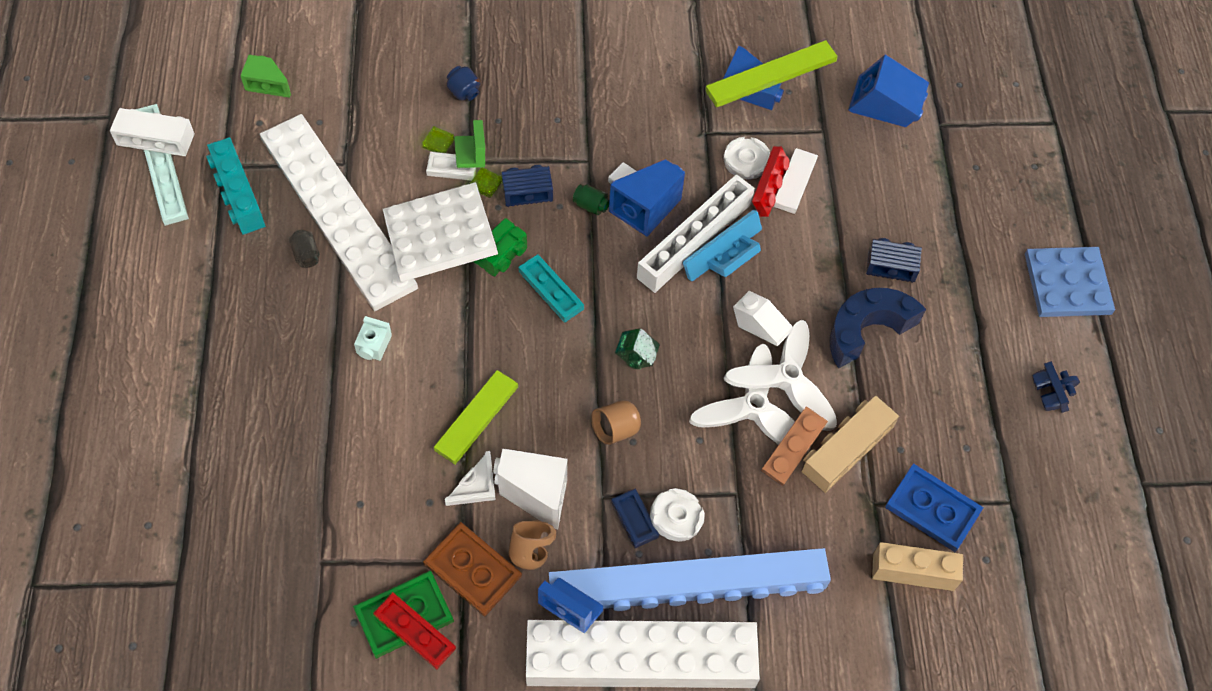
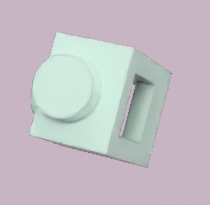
(379, 335)

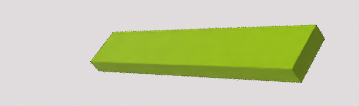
(771, 73)

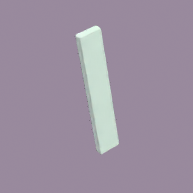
(165, 182)

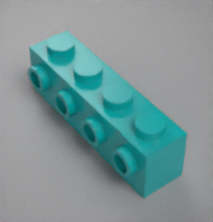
(236, 186)

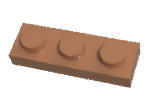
(794, 446)

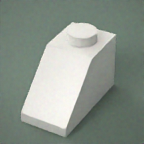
(761, 318)

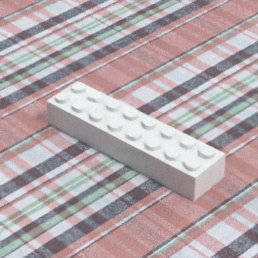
(643, 654)

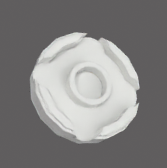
(746, 157)
(677, 515)

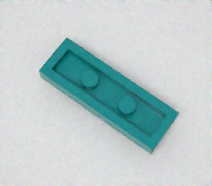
(551, 288)

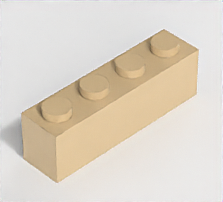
(849, 444)

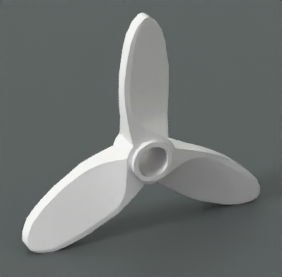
(788, 376)
(768, 417)

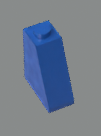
(744, 61)

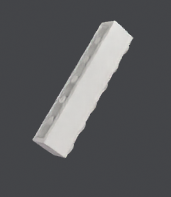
(695, 233)

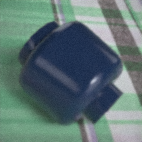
(463, 83)

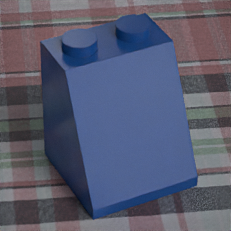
(889, 93)
(647, 195)

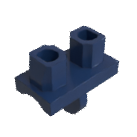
(1057, 398)

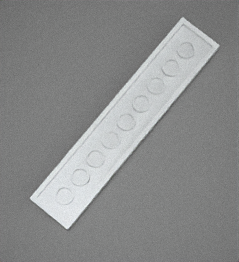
(337, 211)

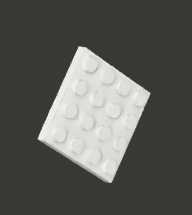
(439, 232)

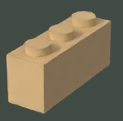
(917, 566)

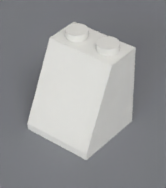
(533, 483)

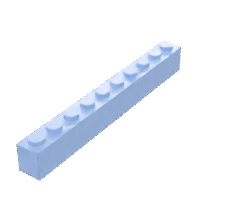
(702, 579)

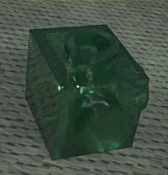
(637, 348)

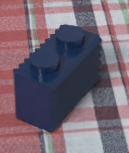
(527, 185)
(894, 260)

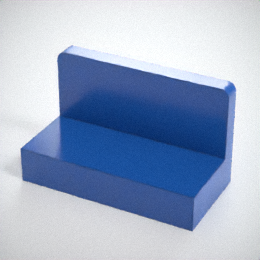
(569, 604)

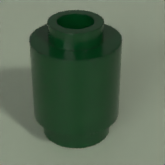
(591, 199)

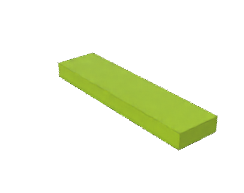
(476, 417)

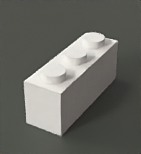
(152, 132)

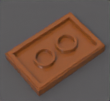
(472, 569)

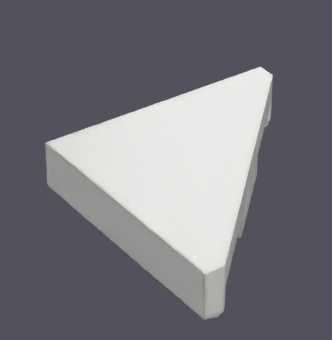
(475, 485)

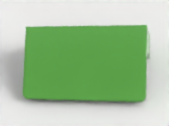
(471, 149)

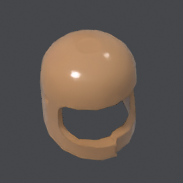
(623, 419)
(527, 537)

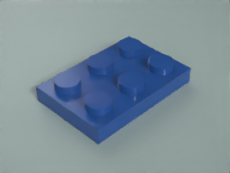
(934, 507)

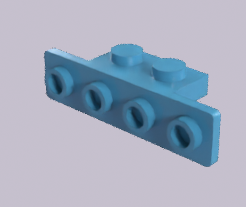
(726, 250)

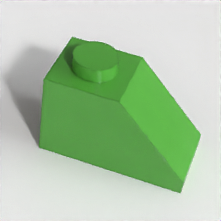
(263, 76)

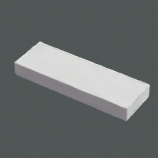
(795, 180)

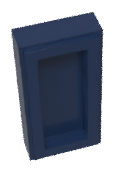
(634, 518)

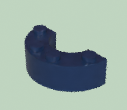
(867, 308)

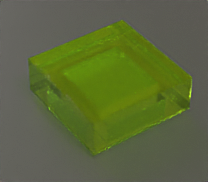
(438, 140)
(487, 182)

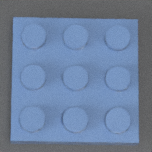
(1069, 282)

